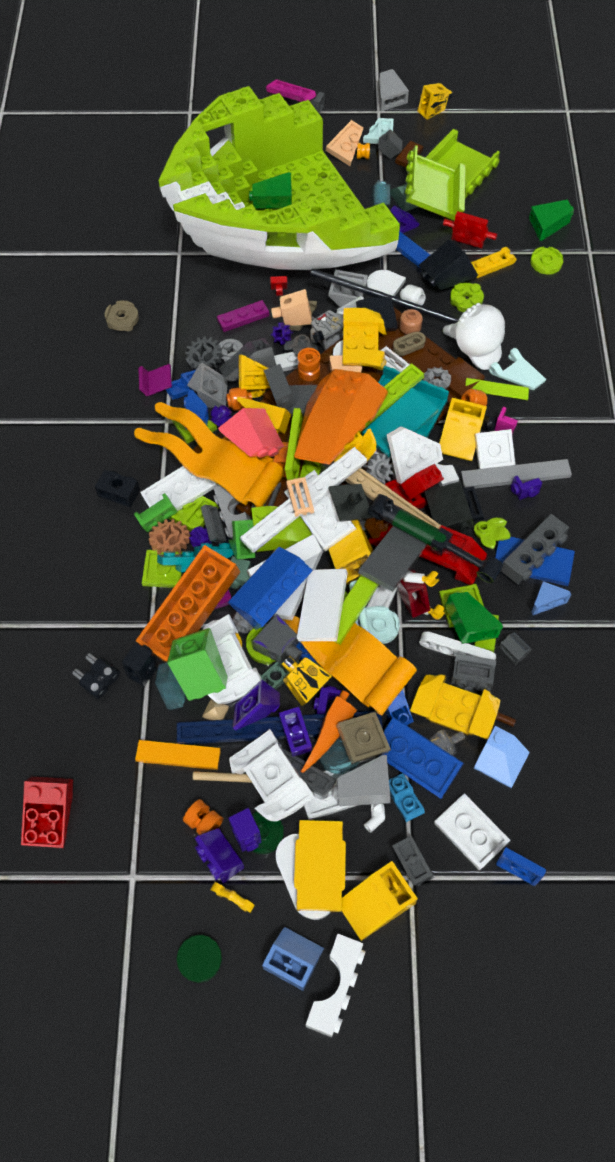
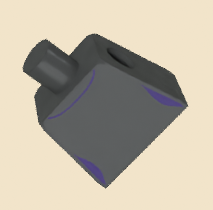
(277, 641)

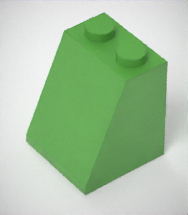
(197, 664)

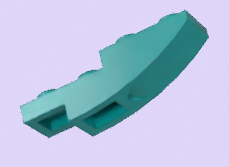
(184, 560)

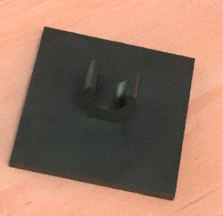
(350, 502)

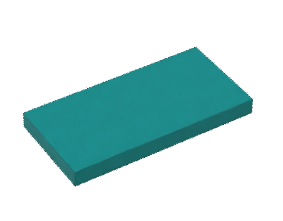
(410, 412)

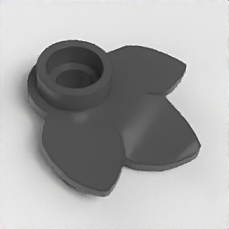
(300, 342)

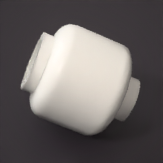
(413, 294)

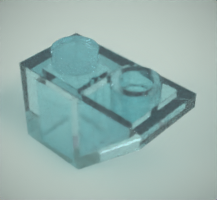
(381, 193)
(169, 687)

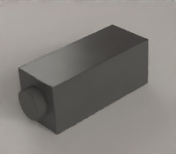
(279, 387)

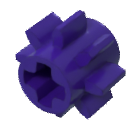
(286, 332)
(220, 415)
(199, 536)

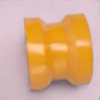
(363, 150)

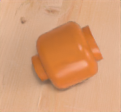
(475, 396)
(232, 398)

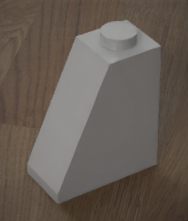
(391, 90)
(364, 784)

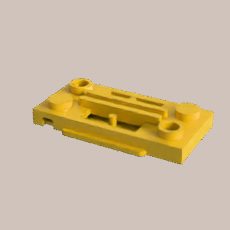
(320, 866)

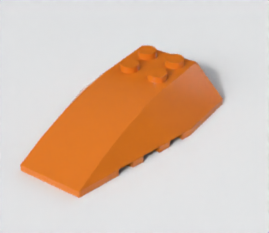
(336, 413)

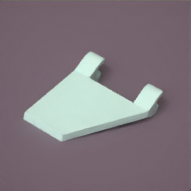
(519, 372)

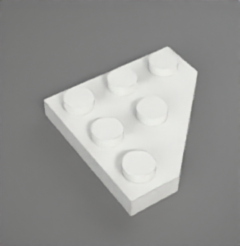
(411, 453)

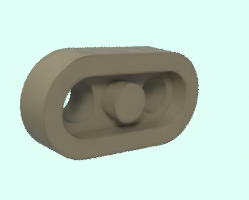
(406, 344)

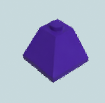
(256, 705)

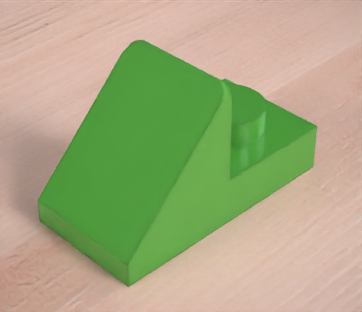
(239, 549)

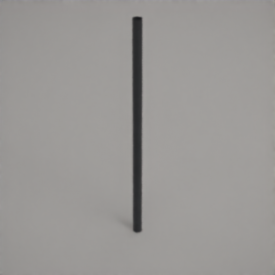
(375, 293)

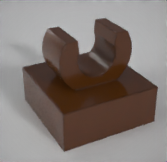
(375, 527)

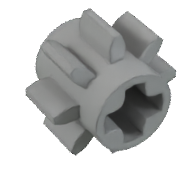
(241, 624)

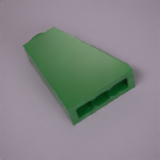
(272, 192)
(550, 217)
(471, 618)

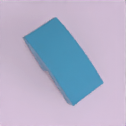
(404, 798)

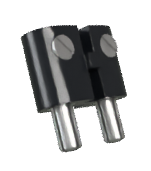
(98, 678)

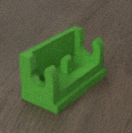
(157, 513)

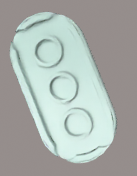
(382, 623)

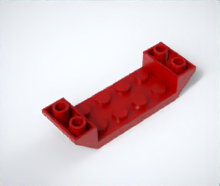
(465, 570)

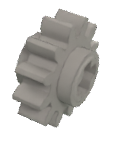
(379, 467)

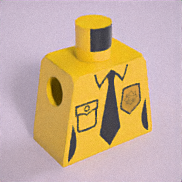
(433, 100)
(304, 678)

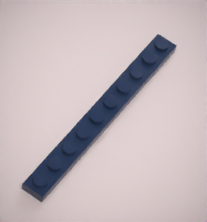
(223, 731)

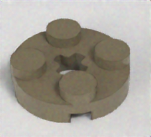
(121, 323)

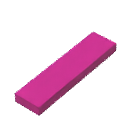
(290, 91)

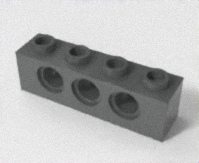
(551, 528)

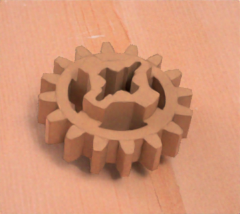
(169, 537)

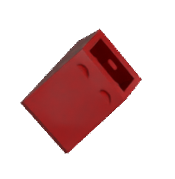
(46, 811)

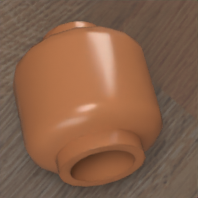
(410, 321)

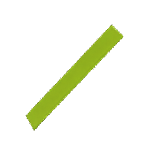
(500, 389)

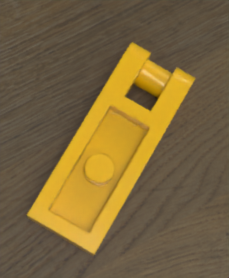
(494, 262)

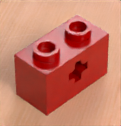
(422, 481)

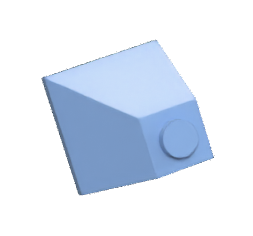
(502, 757)

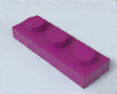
(243, 316)

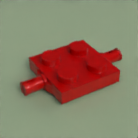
(469, 229)

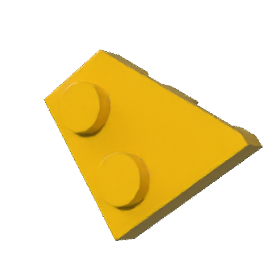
(252, 374)

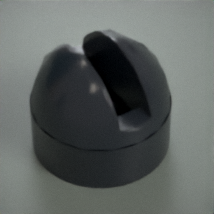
(489, 423)

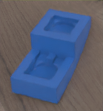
(179, 387)

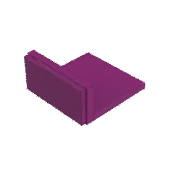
(155, 380)

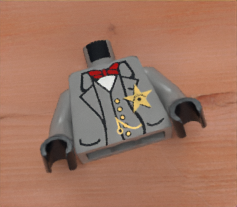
(326, 328)

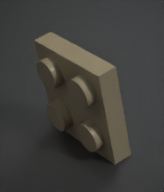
(363, 737)

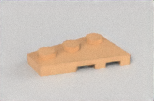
(345, 142)

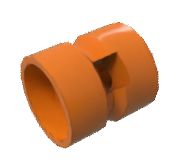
(309, 364)
(210, 819)

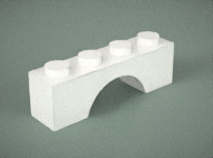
(325, 1014)

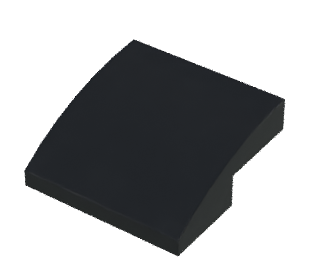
(383, 306)

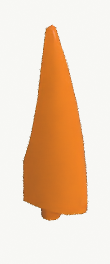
(338, 712)

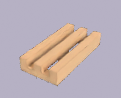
(303, 510)

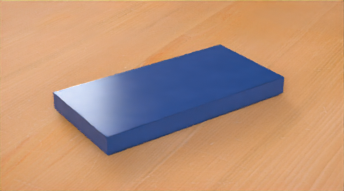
(554, 569)
(420, 758)

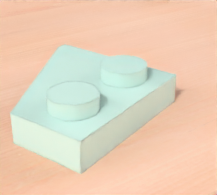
(381, 126)

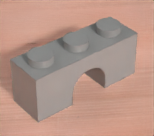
(227, 505)

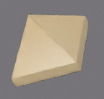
(215, 711)

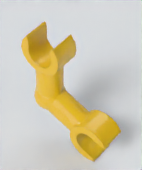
(232, 896)

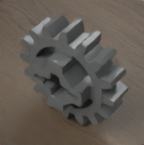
(203, 353)

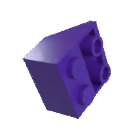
(221, 857)

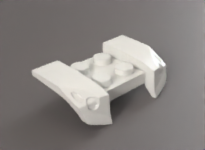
(238, 669)
(272, 777)

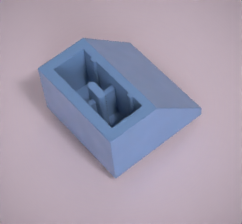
(292, 958)

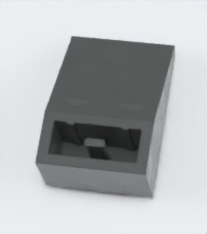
(257, 350)

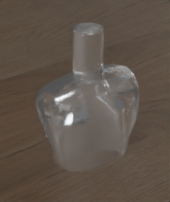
(446, 742)

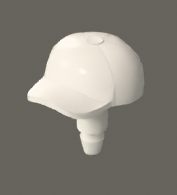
(479, 334)

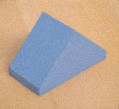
(550, 597)

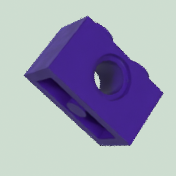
(295, 731)
(245, 830)

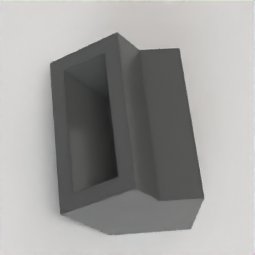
(515, 648)

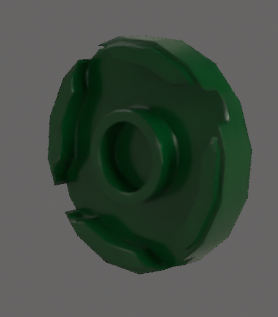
(271, 834)
(199, 958)

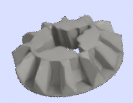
(227, 345)
(445, 378)

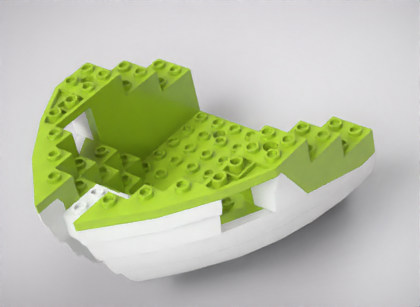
(262, 141)

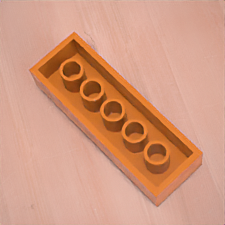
(189, 602)

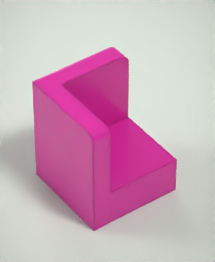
(505, 422)

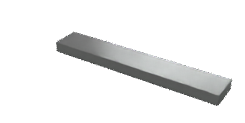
(504, 475)

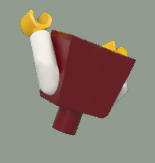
(415, 595)

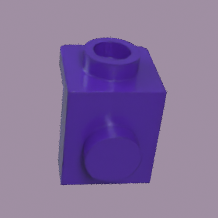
(526, 489)
(326, 694)

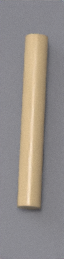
(229, 777)

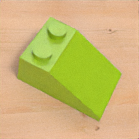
(288, 536)

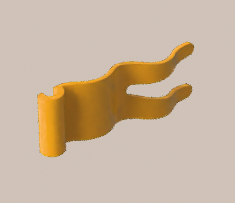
(220, 459)
(361, 666)

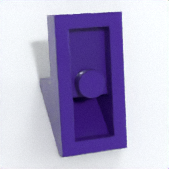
(405, 219)

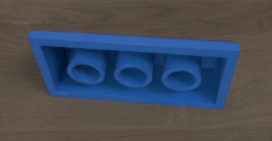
(270, 587)

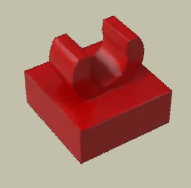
(279, 283)

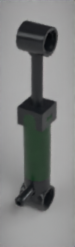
(438, 540)

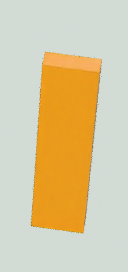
(178, 755)

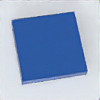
(520, 867)

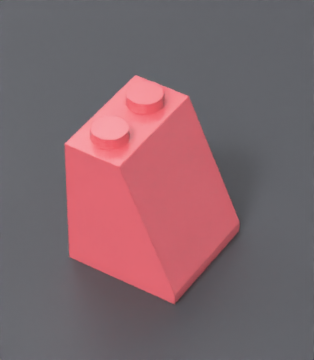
(253, 432)

